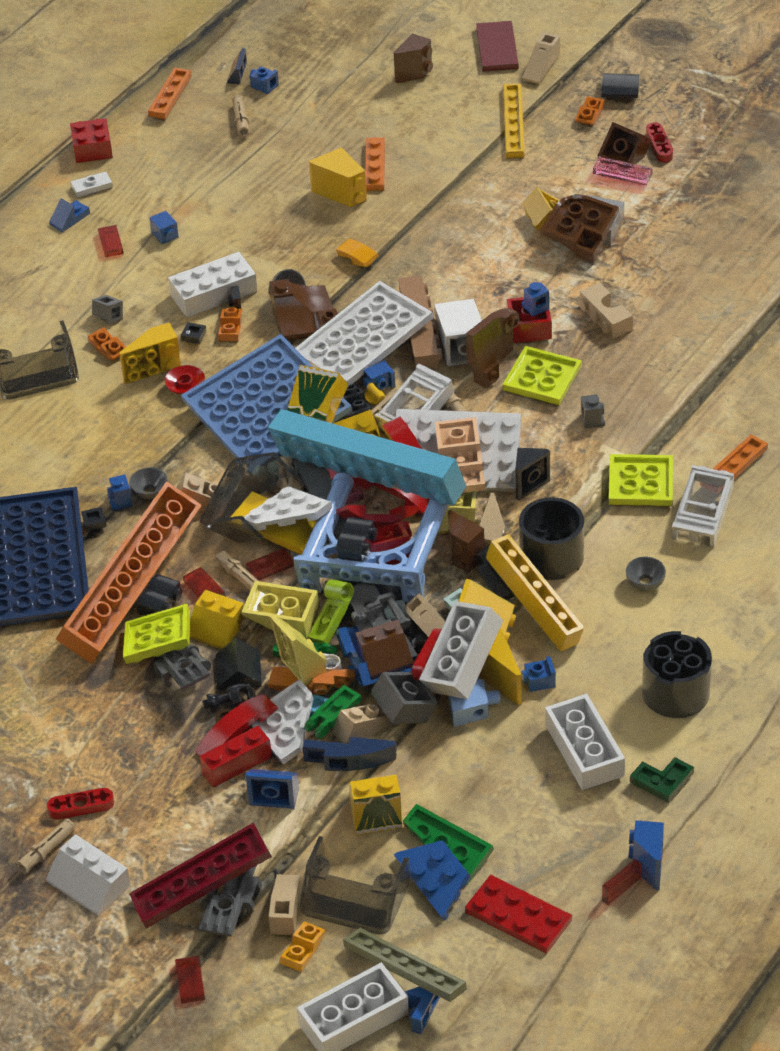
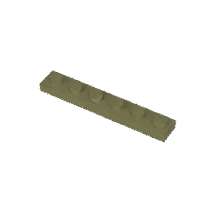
(405, 964)

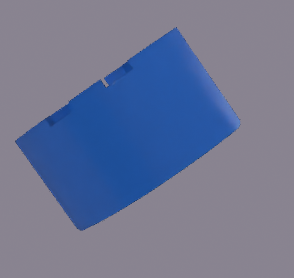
(349, 647)

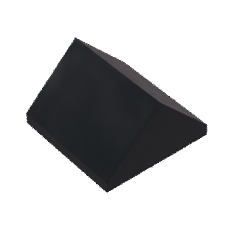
(531, 470)
(238, 664)

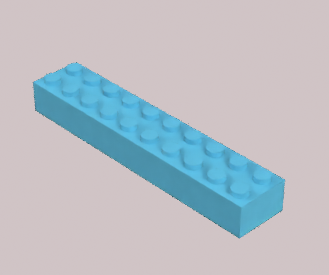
(368, 457)

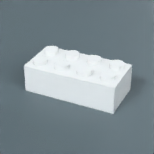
(211, 284)
(461, 650)
(584, 742)
(353, 1010)

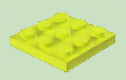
(542, 375)
(641, 480)
(156, 634)

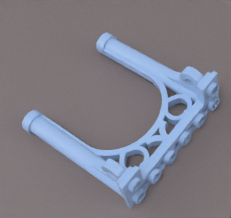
(407, 574)

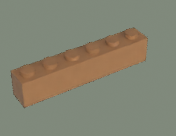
(423, 342)

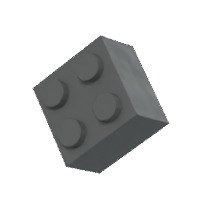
(404, 698)

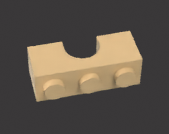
(597, 304)

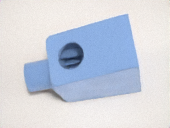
(475, 707)

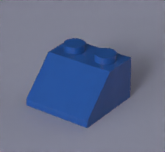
(272, 788)
(648, 849)

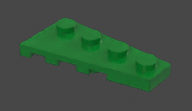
(466, 847)

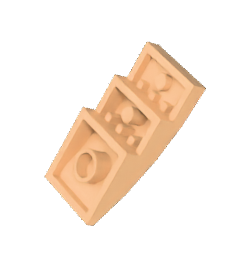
(461, 441)

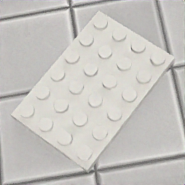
(365, 332)
(497, 436)

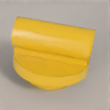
(373, 394)

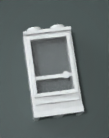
(421, 391)
(704, 503)

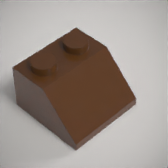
(413, 59)
(624, 145)
(465, 541)
(384, 649)

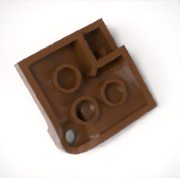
(581, 224)
(299, 308)
(490, 344)

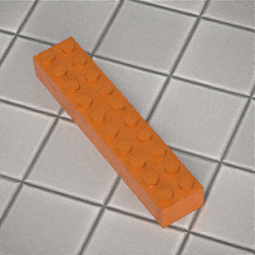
(128, 573)

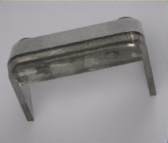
(39, 369)
(242, 476)
(350, 901)

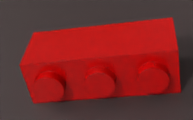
(235, 756)

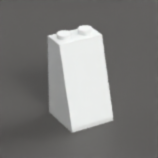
(453, 323)

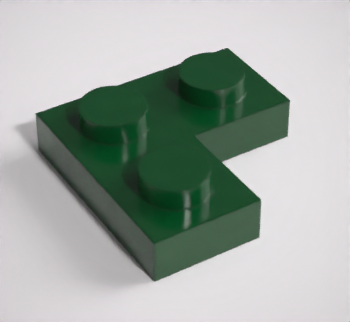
(662, 783)

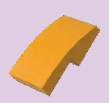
(358, 252)
(303, 946)

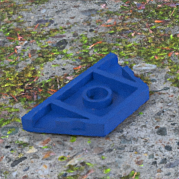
(436, 874)

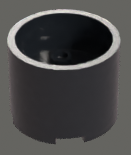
(552, 536)
(676, 674)

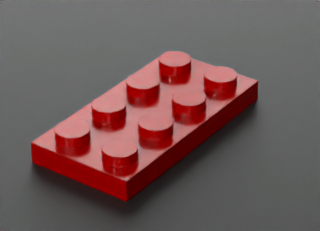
(518, 914)

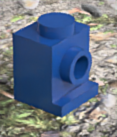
(264, 79)
(536, 293)
(380, 375)
(119, 493)
(539, 675)

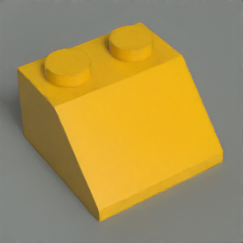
(539, 207)
(215, 619)

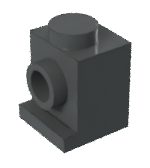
(108, 308)
(592, 411)

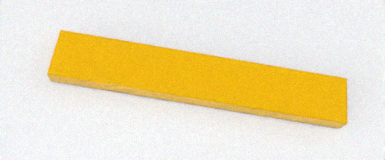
(513, 121)

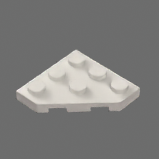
(287, 508)
(287, 724)

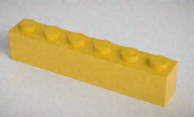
(534, 593)

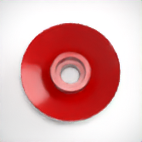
(183, 378)

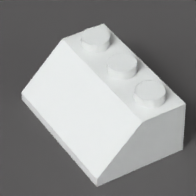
(88, 875)

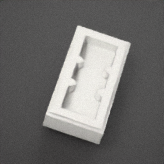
(91, 184)

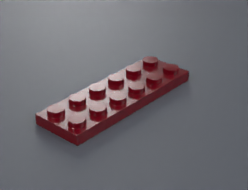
(200, 875)

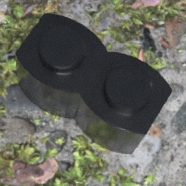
(356, 539)
(159, 595)

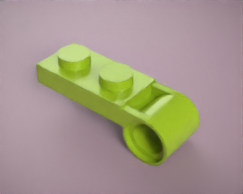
(339, 597)

